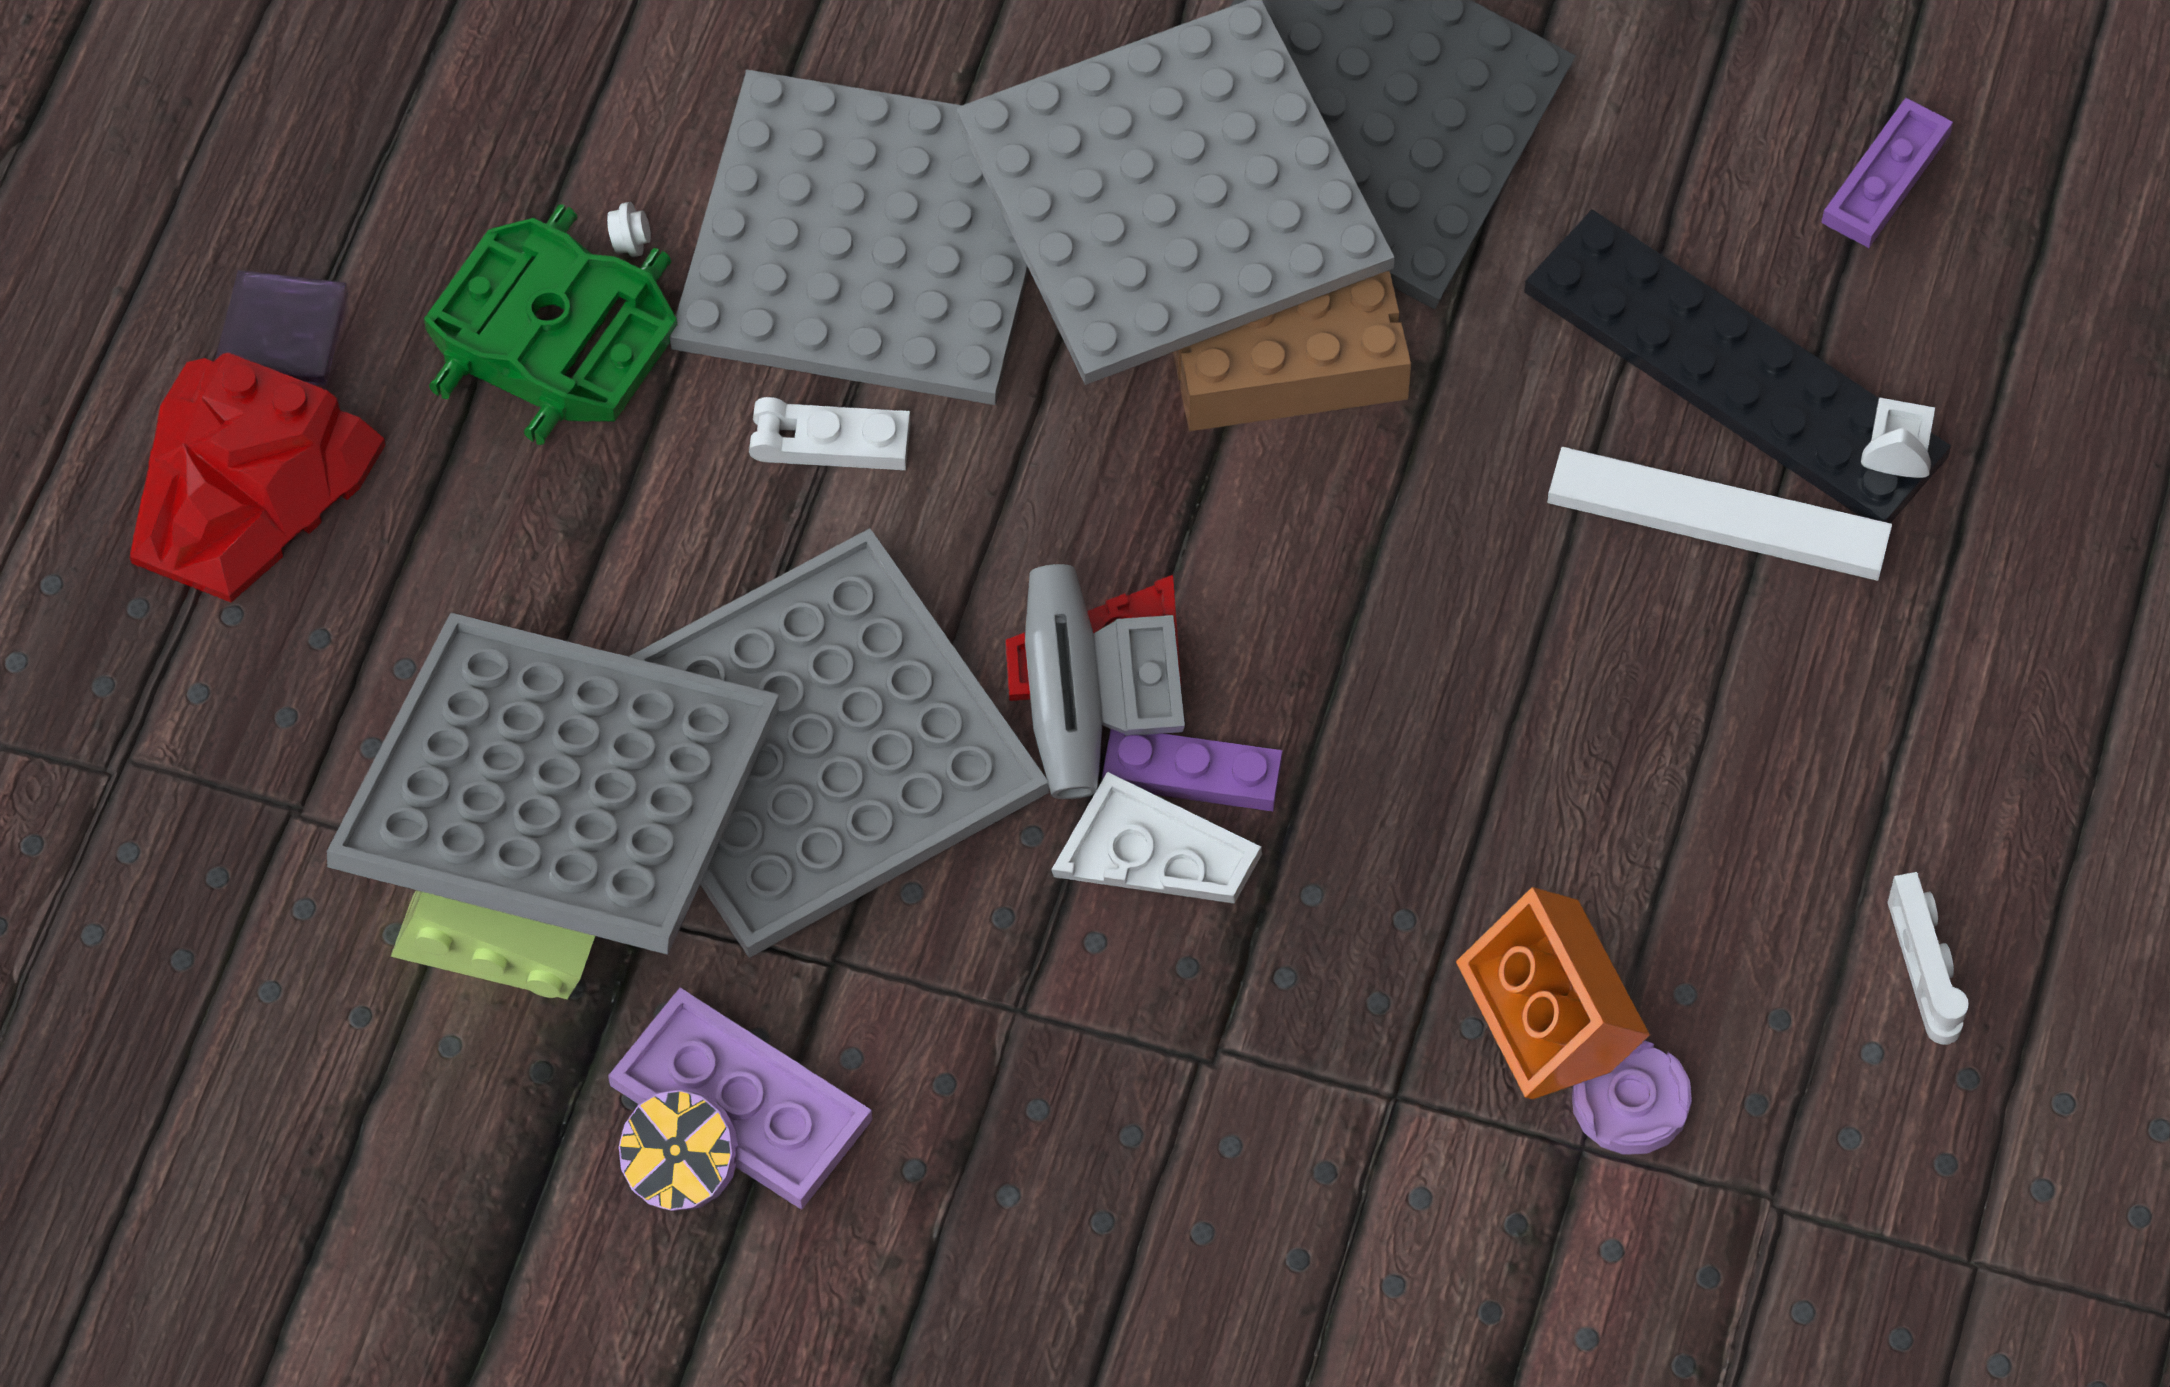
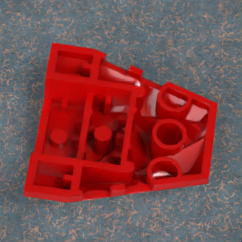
(241, 471)

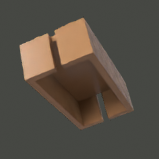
(1301, 360)

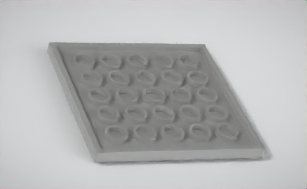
(1173, 189)
(853, 244)
(873, 748)
(555, 783)

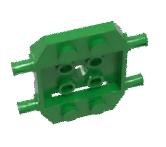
(491, 329)

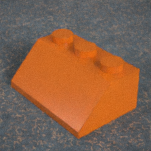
(1551, 995)

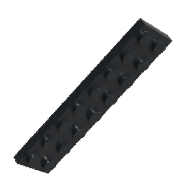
(1723, 363)

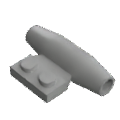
(1087, 679)

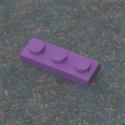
(1887, 172)
(1196, 768)

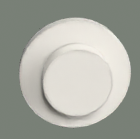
(628, 230)

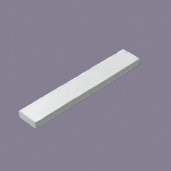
(1719, 513)

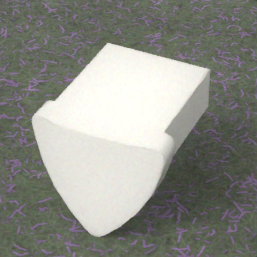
(1900, 439)

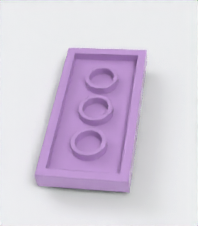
(784, 1116)

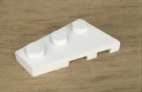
(1154, 846)

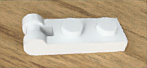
(830, 435)
(1927, 961)

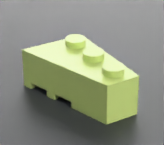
(492, 945)

